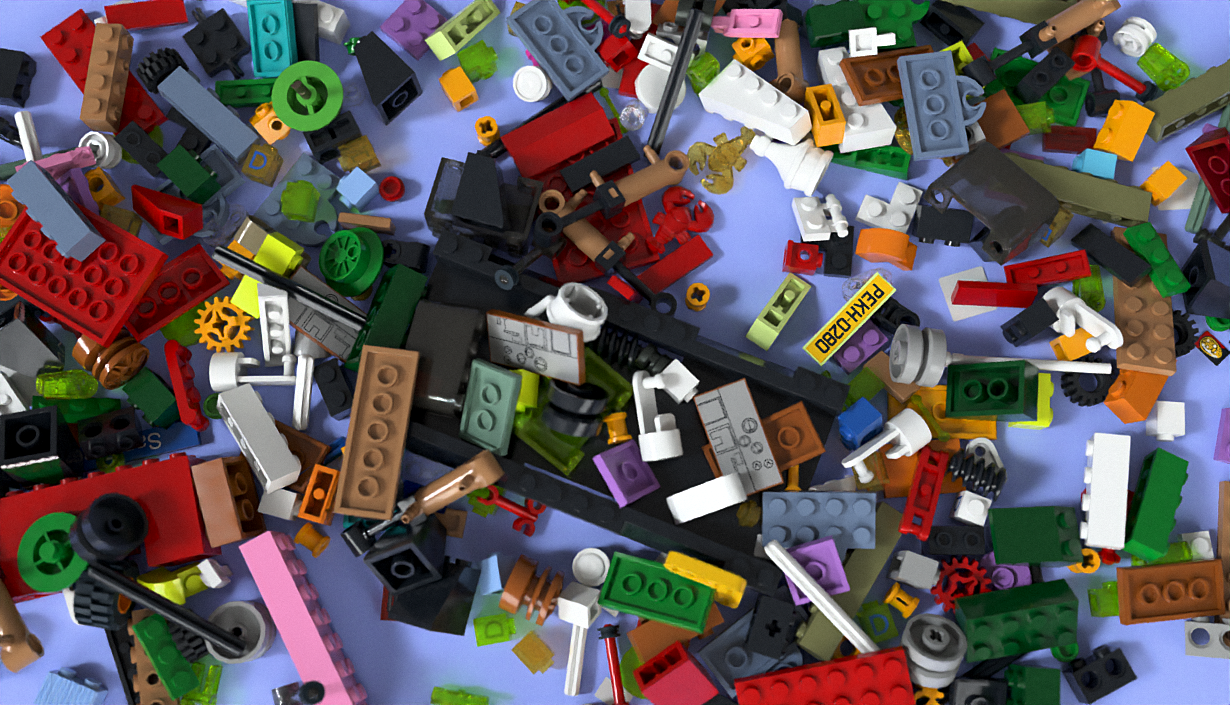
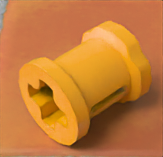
(484, 124)
(701, 290)
(617, 428)
(312, 539)
(1090, 559)
(905, 608)

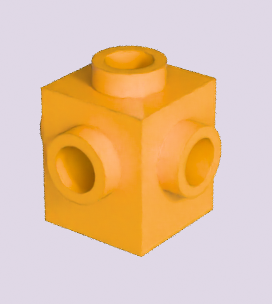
(752, 52)
(269, 124)

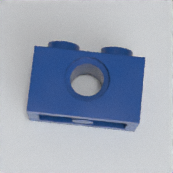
(859, 424)

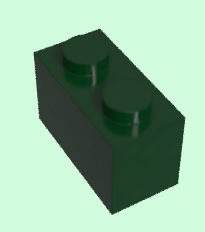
(832, 22)
(189, 176)
(154, 397)

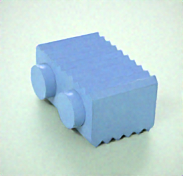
(64, 688)

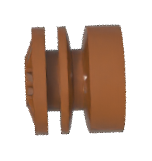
(113, 365)
(532, 590)

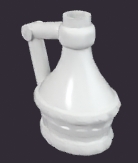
(798, 165)
(573, 307)

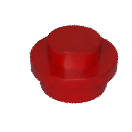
(392, 189)

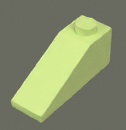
(461, 28)
(778, 311)

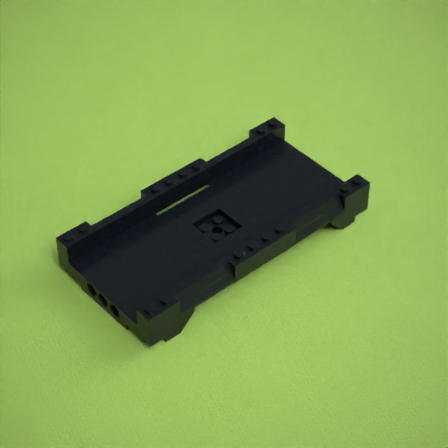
(467, 277)

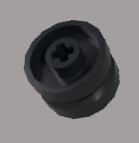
(575, 408)
(109, 529)

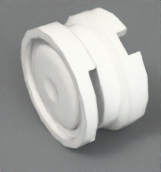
(1135, 36)
(532, 84)
(104, 148)
(590, 567)

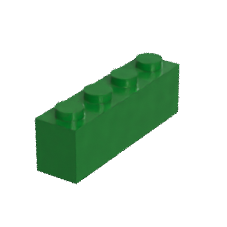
(1155, 505)

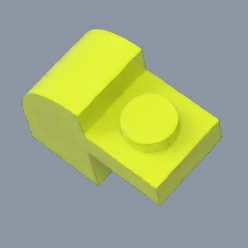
(175, 584)

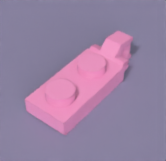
(749, 23)
(62, 162)

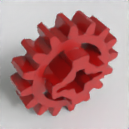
(968, 578)

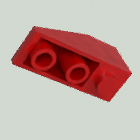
(167, 213)

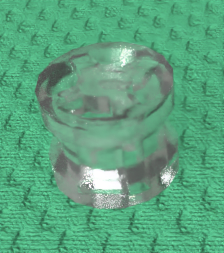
(637, 110)

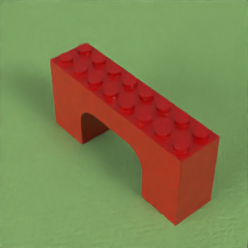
(158, 486)

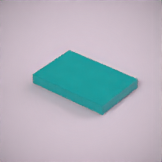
(271, 36)

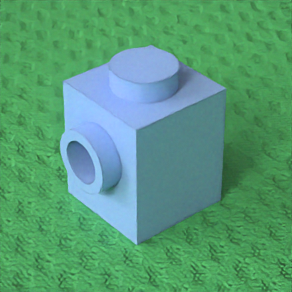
(357, 189)
(495, 573)

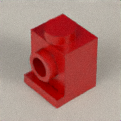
(617, 52)
(795, 264)

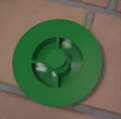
(351, 260)
(47, 555)

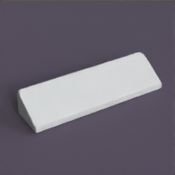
(274, 324)

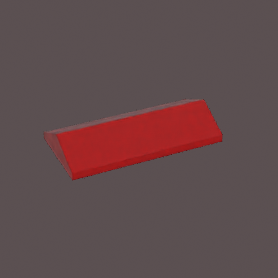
(558, 136)
(175, 291)

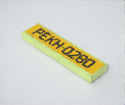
(849, 319)

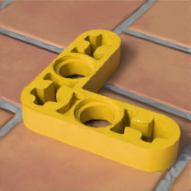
(728, 585)

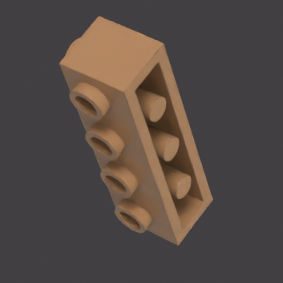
(107, 77)
(147, 680)

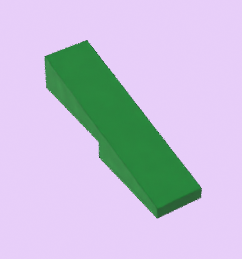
(881, 160)

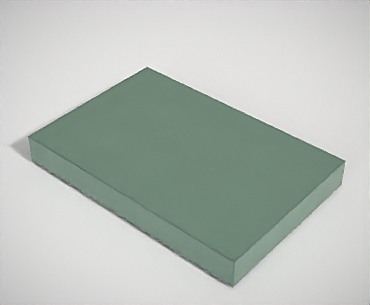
(490, 406)

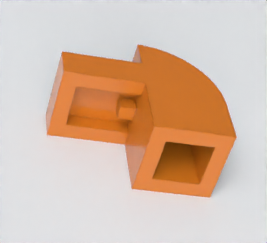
(886, 246)

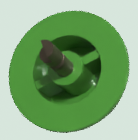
(307, 96)

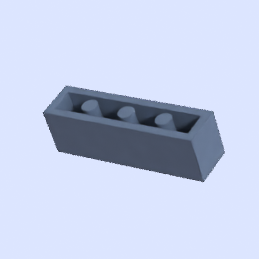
(208, 114)
(55, 211)

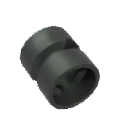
(684, 7)

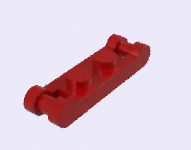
(183, 385)
(924, 492)

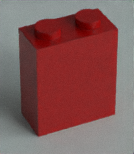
(675, 678)

